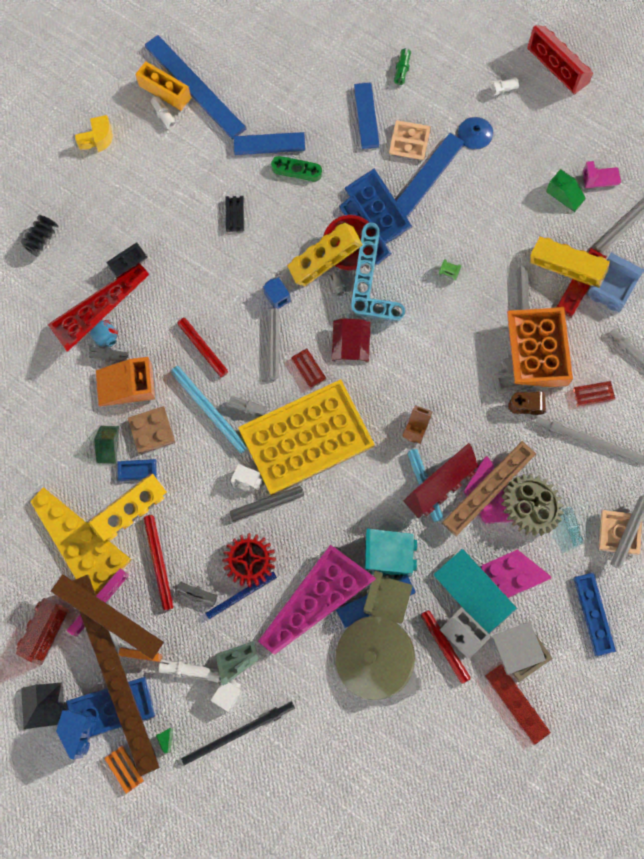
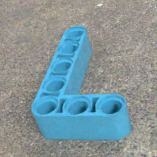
(367, 279)

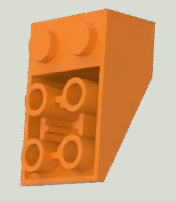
(125, 382)

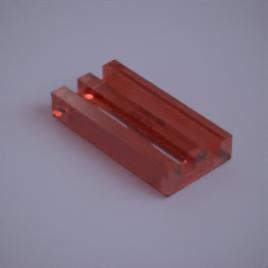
(316, 381)
(578, 396)

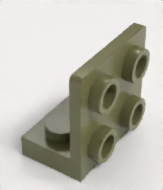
(387, 598)

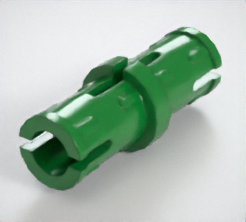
(402, 66)

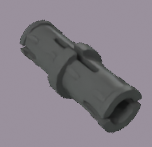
(108, 354)
(196, 594)

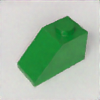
(566, 190)

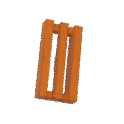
(136, 654)
(108, 759)

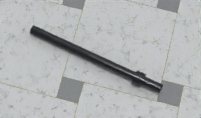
(274, 714)

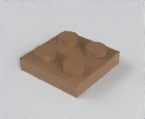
(151, 430)

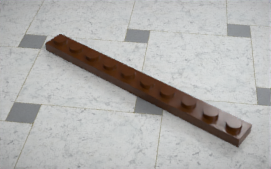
(119, 690)

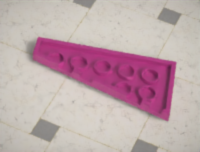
(322, 591)

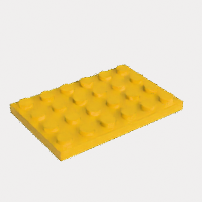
(306, 437)

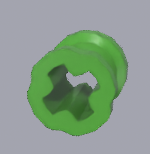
(450, 269)

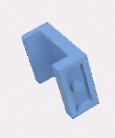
(617, 283)

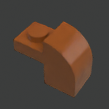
(417, 424)

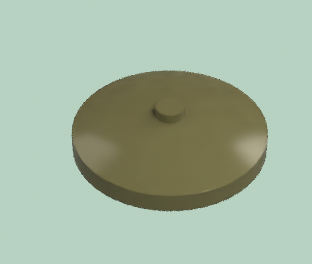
(375, 658)

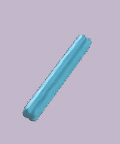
(421, 476)

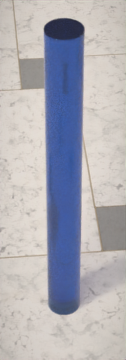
(239, 596)

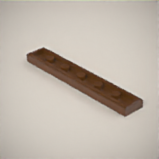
(107, 616)

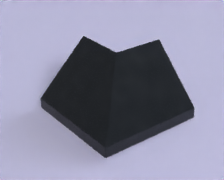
(42, 705)

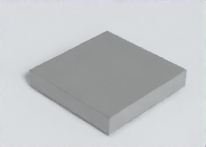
(518, 648)

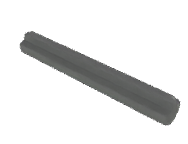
(266, 503)

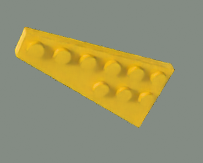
(78, 542)

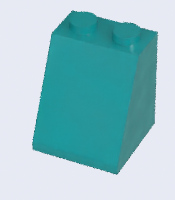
(390, 552)

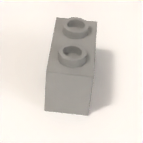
(465, 633)

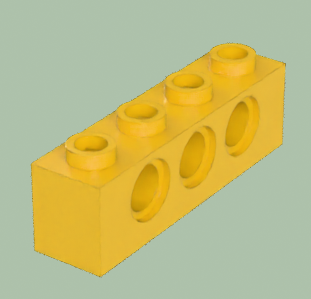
(333, 254)
(155, 495)

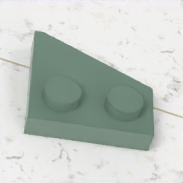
(235, 661)

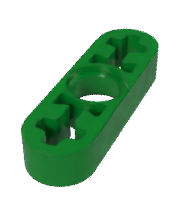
(293, 162)

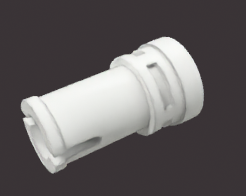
(500, 86)

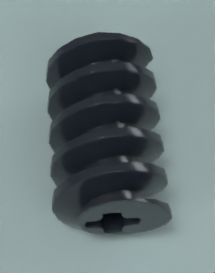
(38, 234)

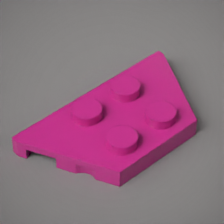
(494, 510)
(515, 573)

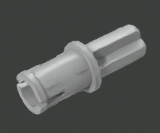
(248, 406)

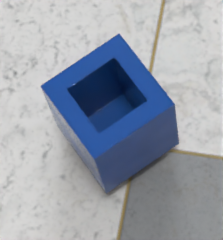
(276, 293)

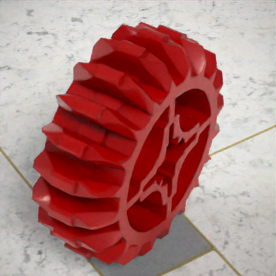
(257, 560)

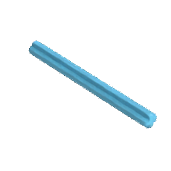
(209, 409)

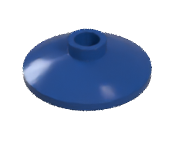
(472, 138)

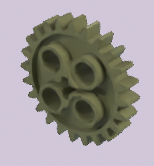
(532, 505)

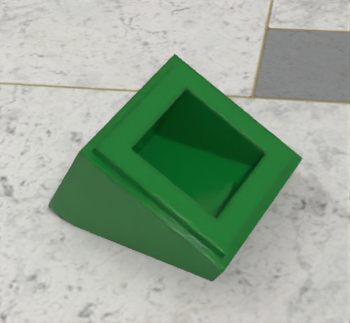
(165, 740)

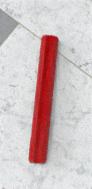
(203, 348)
(445, 647)

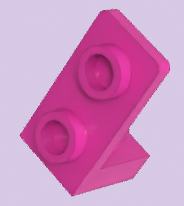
(597, 177)

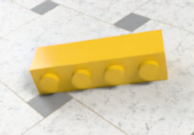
(569, 261)

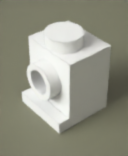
(246, 478)

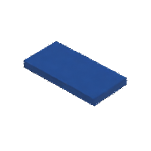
(379, 205)
(101, 706)

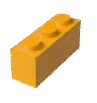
(163, 86)

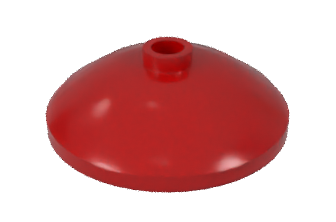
(351, 261)

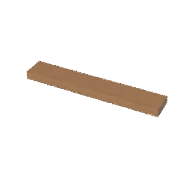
(488, 488)

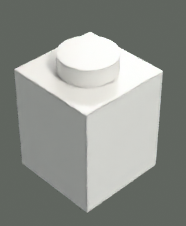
(227, 695)

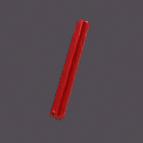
(158, 563)

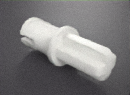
(163, 112)

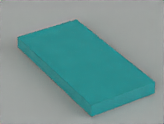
(475, 591)

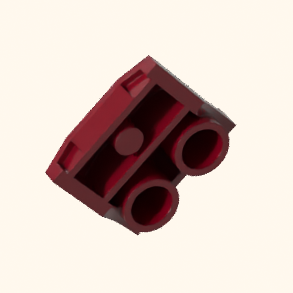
(351, 339)

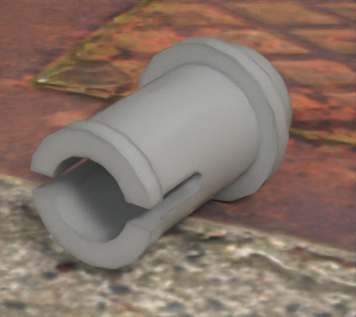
(337, 283)

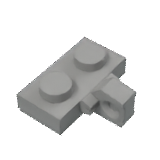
(505, 382)

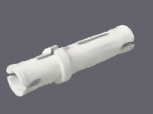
(181, 669)

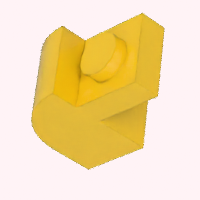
(99, 137)

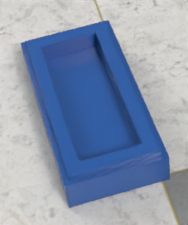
(136, 469)

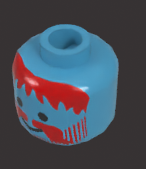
(104, 334)

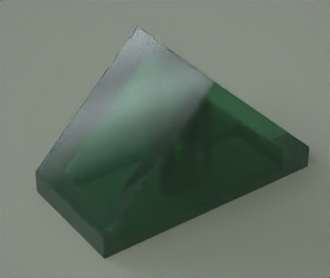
(107, 444)

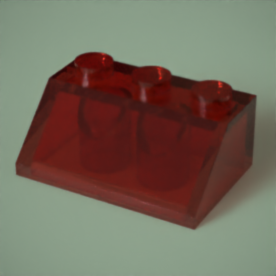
(41, 631)

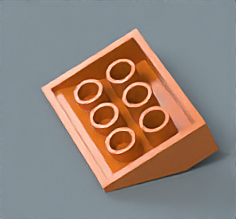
(540, 347)

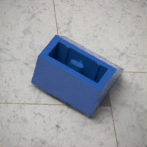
(74, 732)

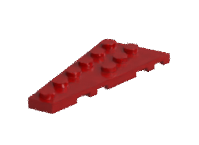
(83, 317)

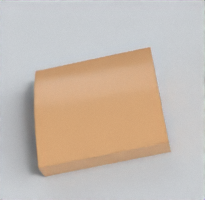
(409, 140)

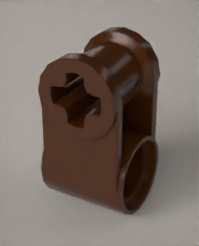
(531, 403)

